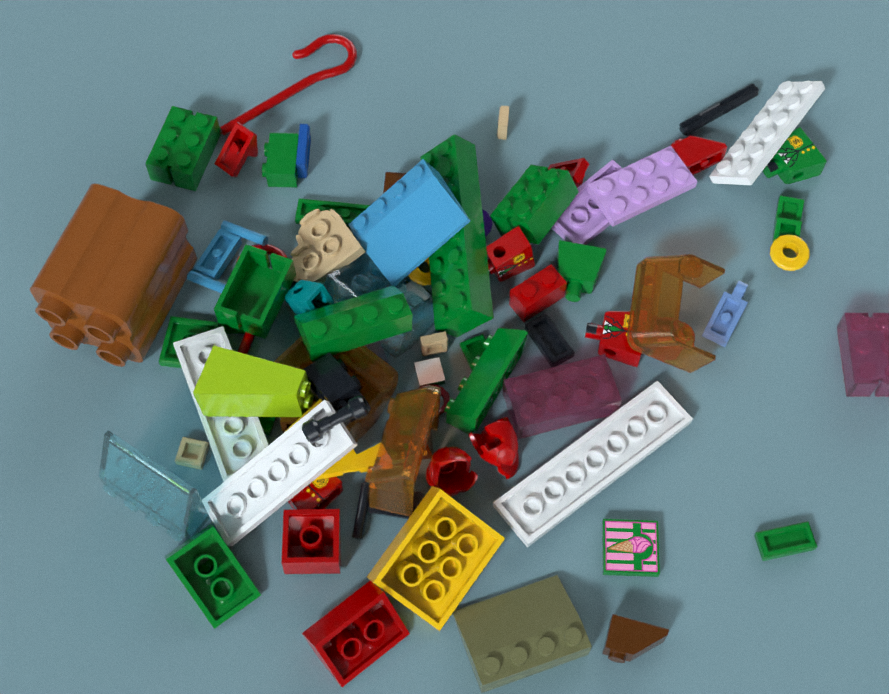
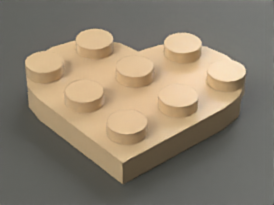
(323, 246)

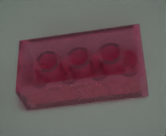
(561, 396)

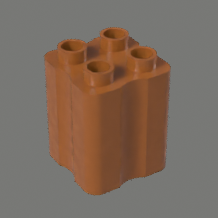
(114, 275)

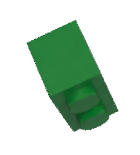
(281, 160)

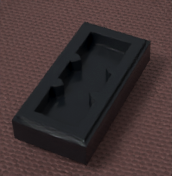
(549, 340)

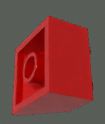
(311, 541)

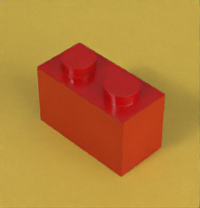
(537, 293)

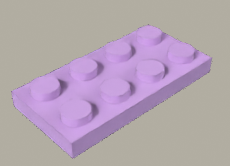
(641, 186)
(583, 217)

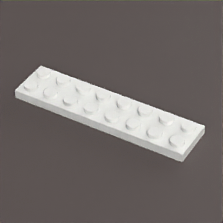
(592, 463)

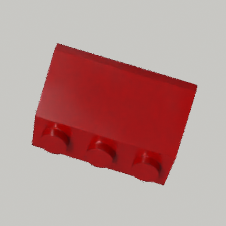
(356, 633)

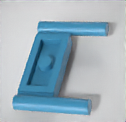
(220, 253)

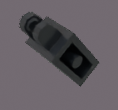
(332, 382)

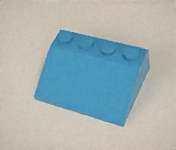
(409, 222)

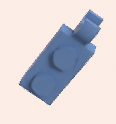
(726, 315)

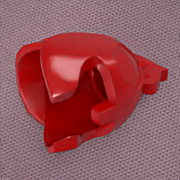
(498, 446)
(450, 471)

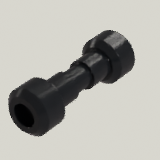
(355, 408)

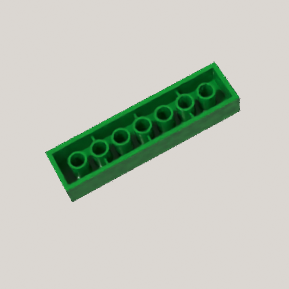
(461, 265)

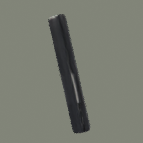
(718, 109)

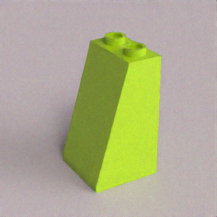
(251, 387)

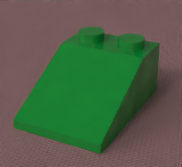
(212, 576)

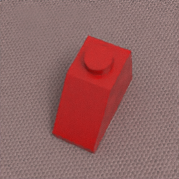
(699, 152)

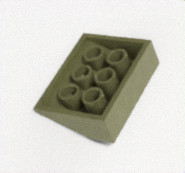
(521, 633)

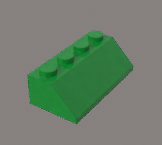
(354, 322)
(486, 380)

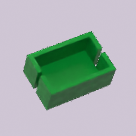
(185, 147)
(535, 202)
(255, 291)

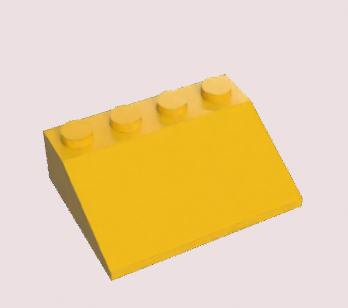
(436, 557)

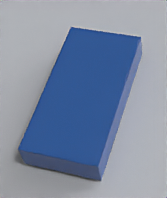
(303, 151)

